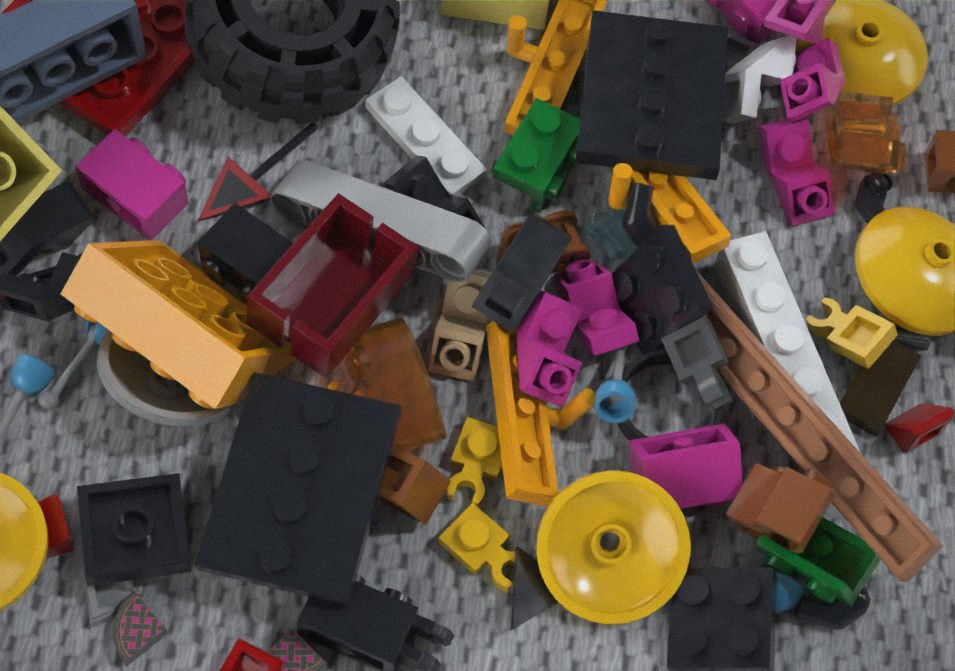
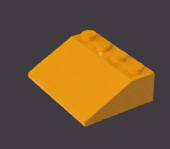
(173, 318)

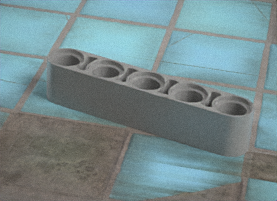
(446, 241)

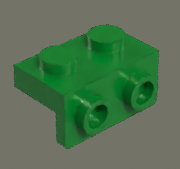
(540, 153)
(832, 562)

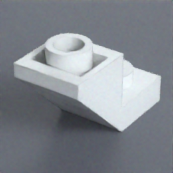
(759, 69)

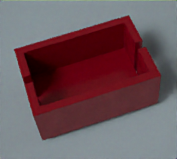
(330, 285)

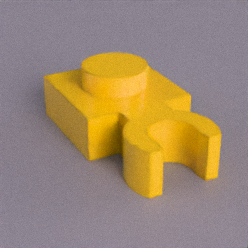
(854, 335)
(477, 456)
(478, 543)

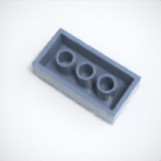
(63, 48)

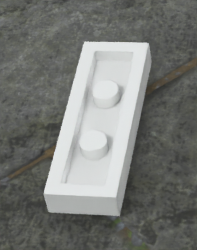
(424, 134)

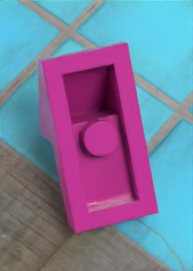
(799, 18)

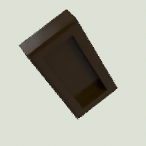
(877, 389)

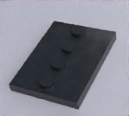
(653, 95)
(299, 489)

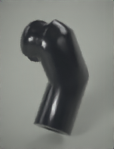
(872, 195)
(638, 218)
(834, 615)

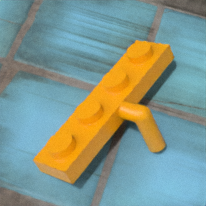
(555, 59)
(674, 204)
(526, 423)

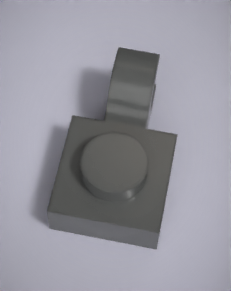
(696, 357)

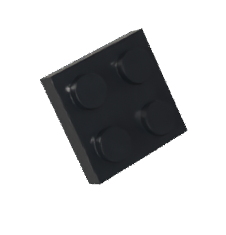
(660, 288)
(133, 529)
(723, 620)

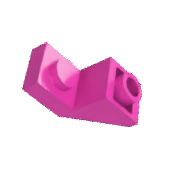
(815, 80)
(798, 181)
(601, 322)
(541, 346)

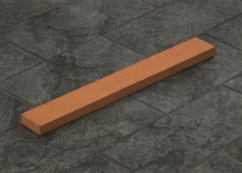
(819, 445)

